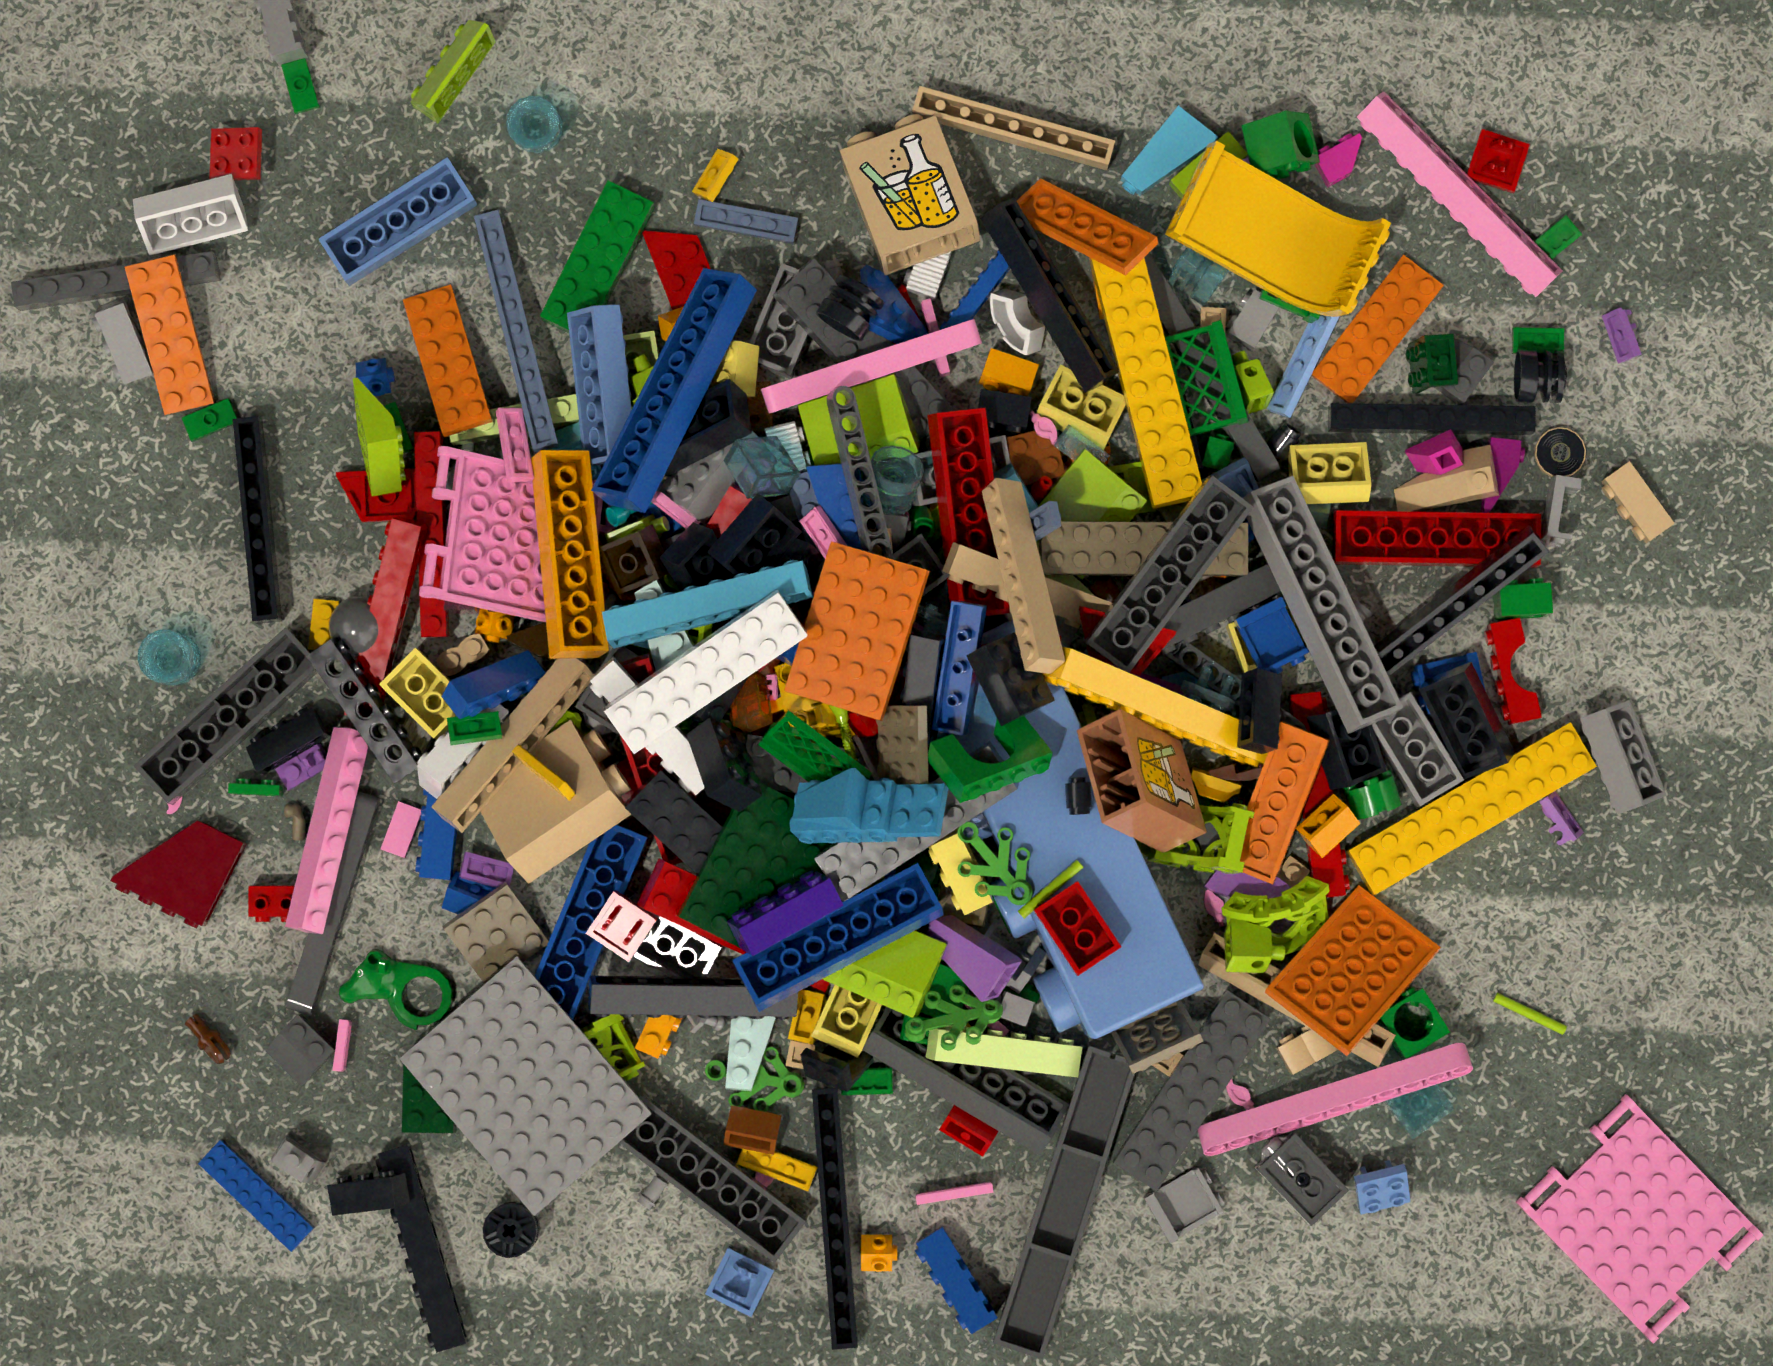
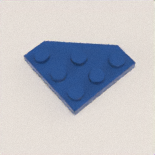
(896, 318)

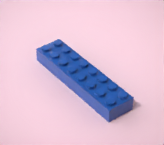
(978, 292)
(956, 674)
(256, 1195)

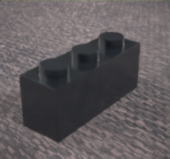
(1259, 711)
(368, 1193)

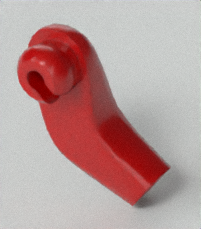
(1040, 488)

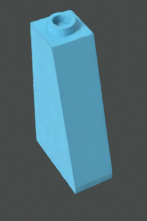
(1169, 149)

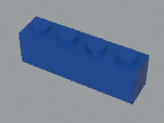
(493, 685)
(437, 844)

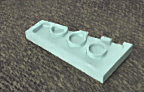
(666, 647)
(746, 1050)

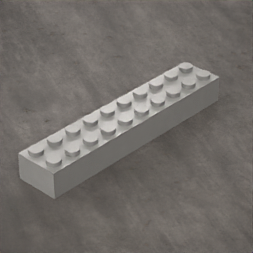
(1321, 605)

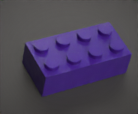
(784, 912)

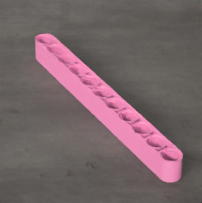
(1335, 1099)

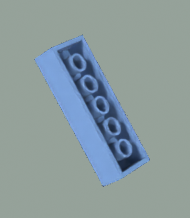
(398, 221)
(599, 377)

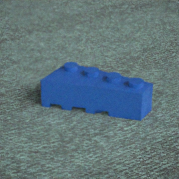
(834, 499)
(956, 1279)

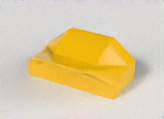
(1214, 787)
(808, 1012)

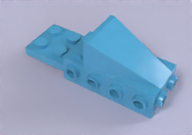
(865, 810)

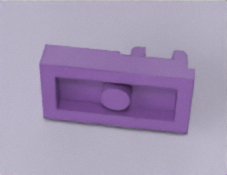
(1621, 334)
(302, 767)
(1556, 810)
(485, 870)

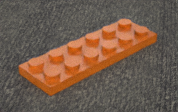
(1085, 227)
(1377, 330)
(169, 334)
(447, 360)
(1280, 800)

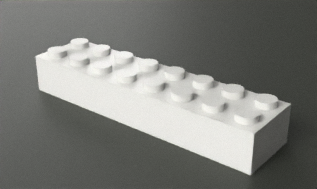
(705, 671)

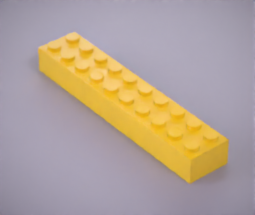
(1148, 383)
(1151, 704)
(1471, 809)

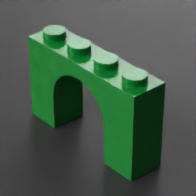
(971, 778)

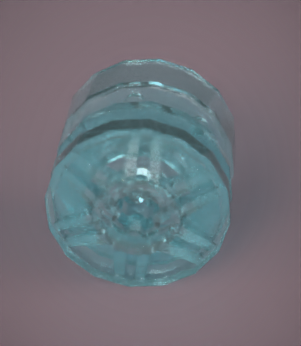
(520, 121)
(1199, 272)
(897, 478)
(155, 654)

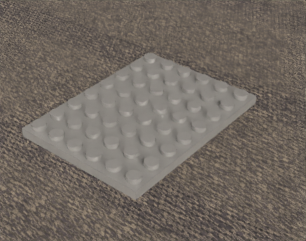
(525, 1086)

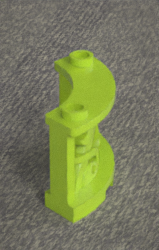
(1228, 856)
(1295, 905)
(601, 1031)

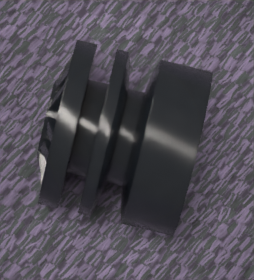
(852, 303)
(1545, 376)
(526, 1230)

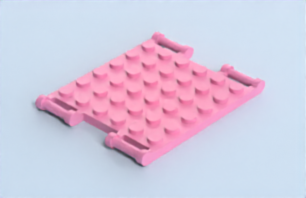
(490, 539)
(1639, 1218)

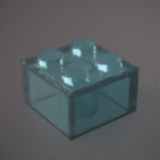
(761, 466)
(1419, 1109)

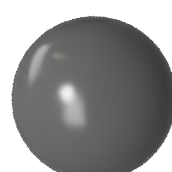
(354, 624)

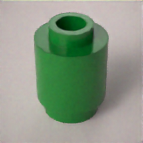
(921, 521)

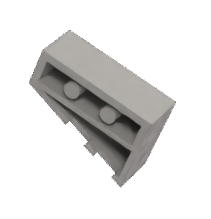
(282, 30)
(122, 341)

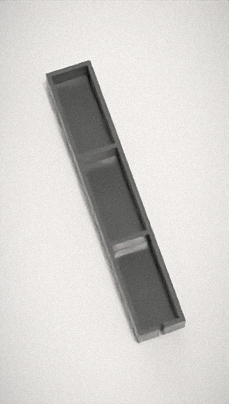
(1064, 1203)

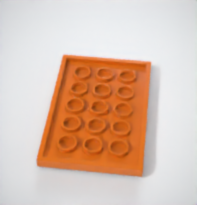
(857, 631)
(1352, 970)

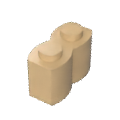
(469, 652)
(1303, 1050)

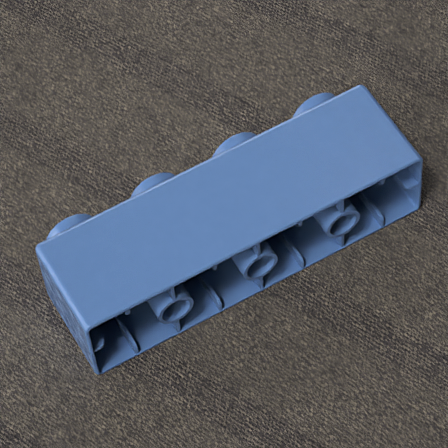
(1153, 960)

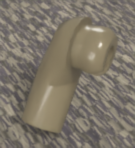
(298, 821)

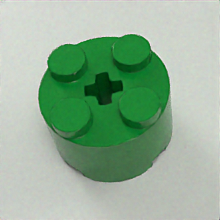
(1373, 796)

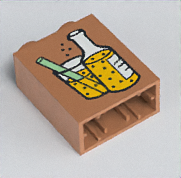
(1141, 781)

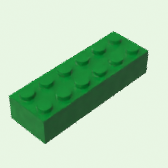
(599, 254)

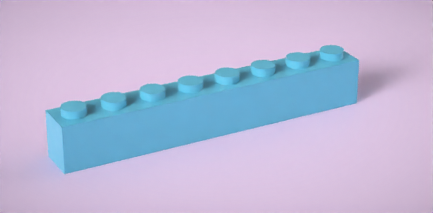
(703, 604)

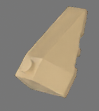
(1465, 483)

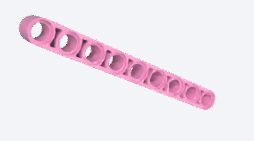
(871, 366)

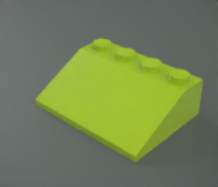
(453, 70)
(882, 417)
(379, 442)
(1094, 493)
(895, 973)

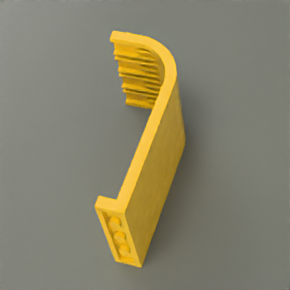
(1276, 235)

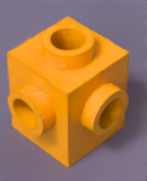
(494, 625)
(877, 1252)

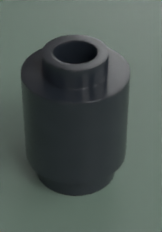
(1281, 441)
(1078, 796)

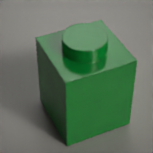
(1217, 453)

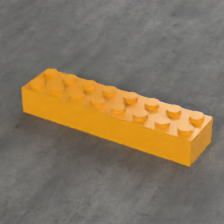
(569, 554)

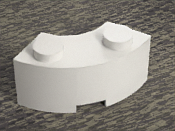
(1015, 321)

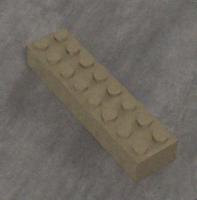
(1123, 547)

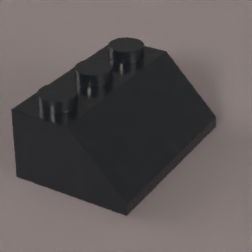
(286, 740)

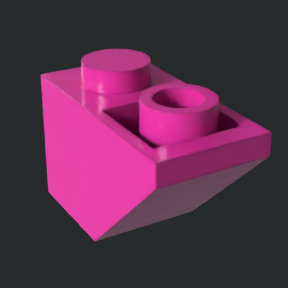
(1338, 161)
(1437, 454)

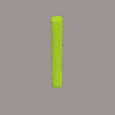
(1050, 889)
(1529, 1013)

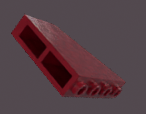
(184, 873)

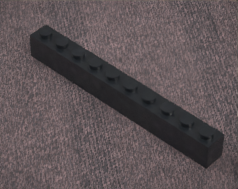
(834, 1218)

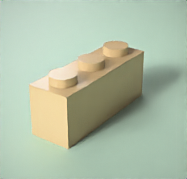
(1636, 503)

